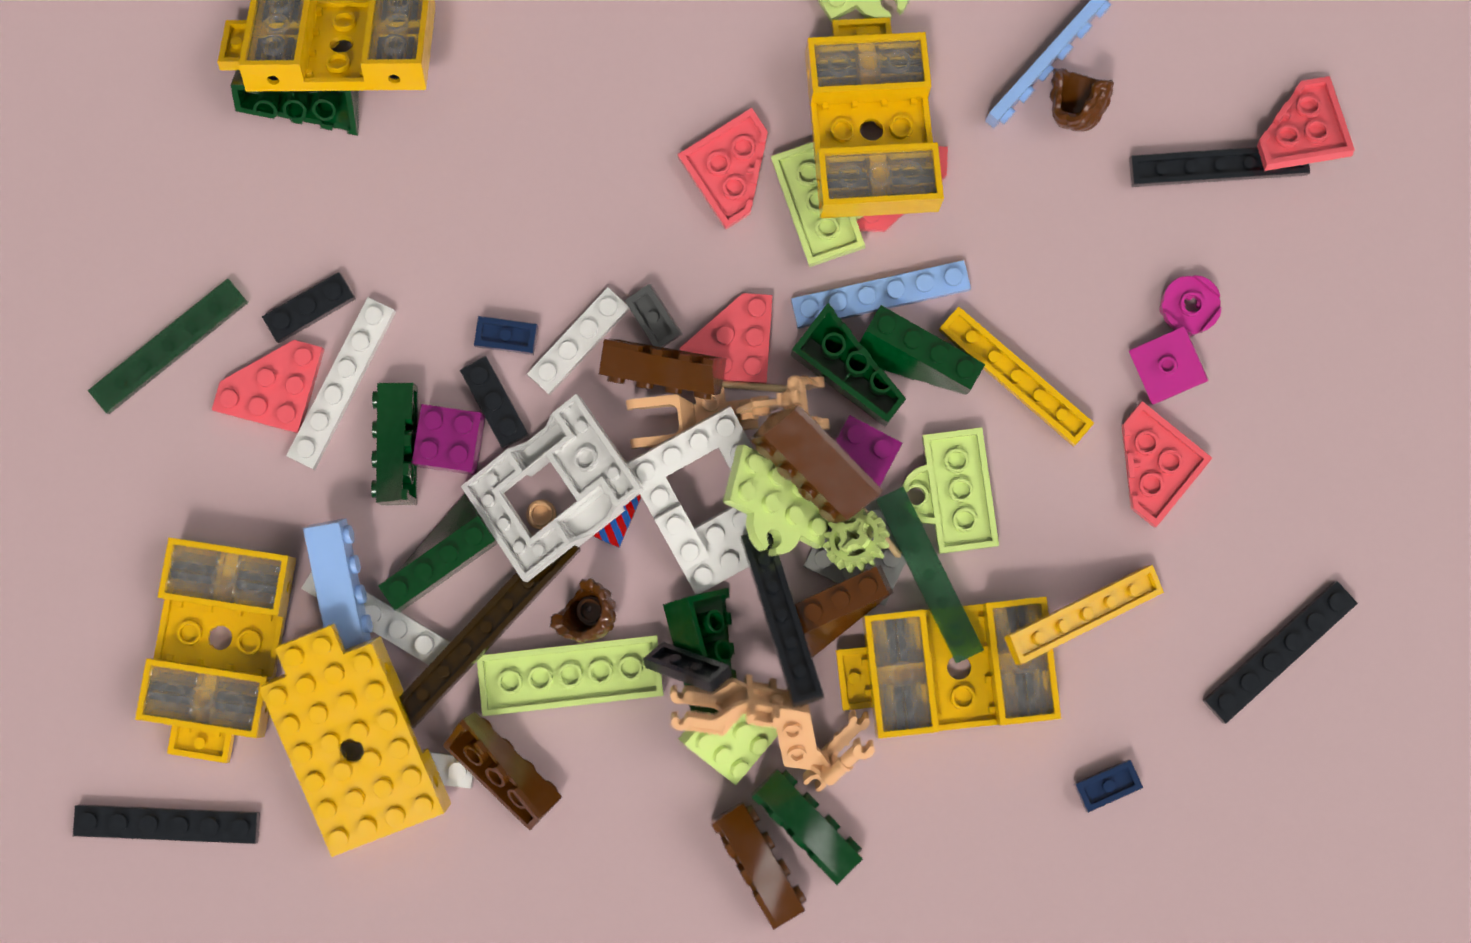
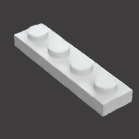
(578, 341)

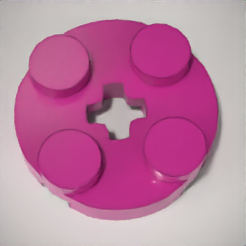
(1190, 287)

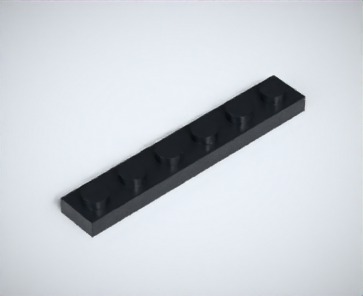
(1204, 167)
(783, 624)
(1280, 652)
(166, 824)

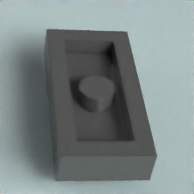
(653, 316)

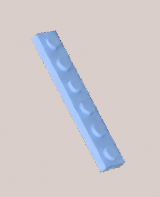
(1042, 66)
(887, 291)

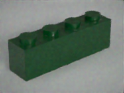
(321, 108)
(917, 354)
(847, 366)
(396, 439)
(445, 551)
(701, 626)
(807, 826)

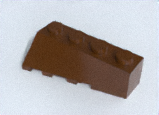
(663, 367)
(840, 607)
(502, 770)
(758, 864)

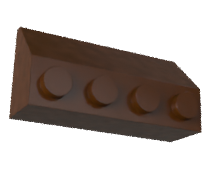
(815, 464)

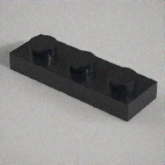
(308, 307)
(494, 402)
(687, 667)

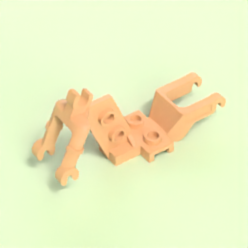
(746, 410)
(773, 708)

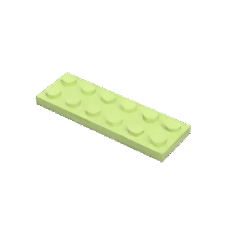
(567, 676)

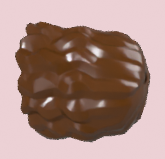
(1079, 99)
(577, 622)

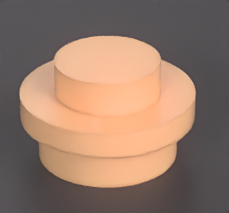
(540, 513)

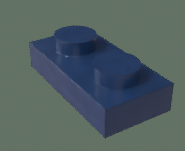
(506, 335)
(1108, 785)

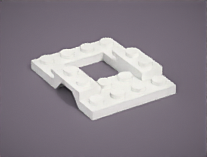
(587, 466)
(714, 547)

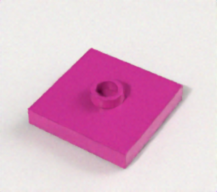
(1168, 365)

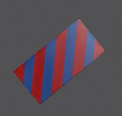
(616, 530)

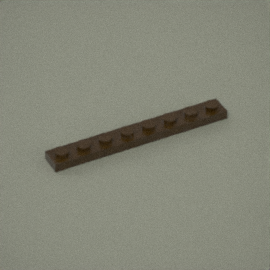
(477, 639)

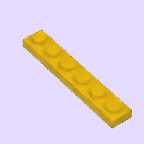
(1016, 376)
(1083, 614)

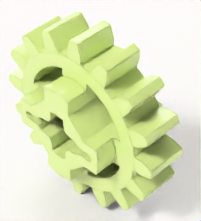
(856, 541)

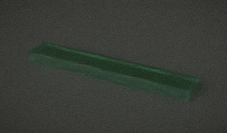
(168, 346)
(929, 575)

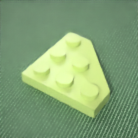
(733, 752)

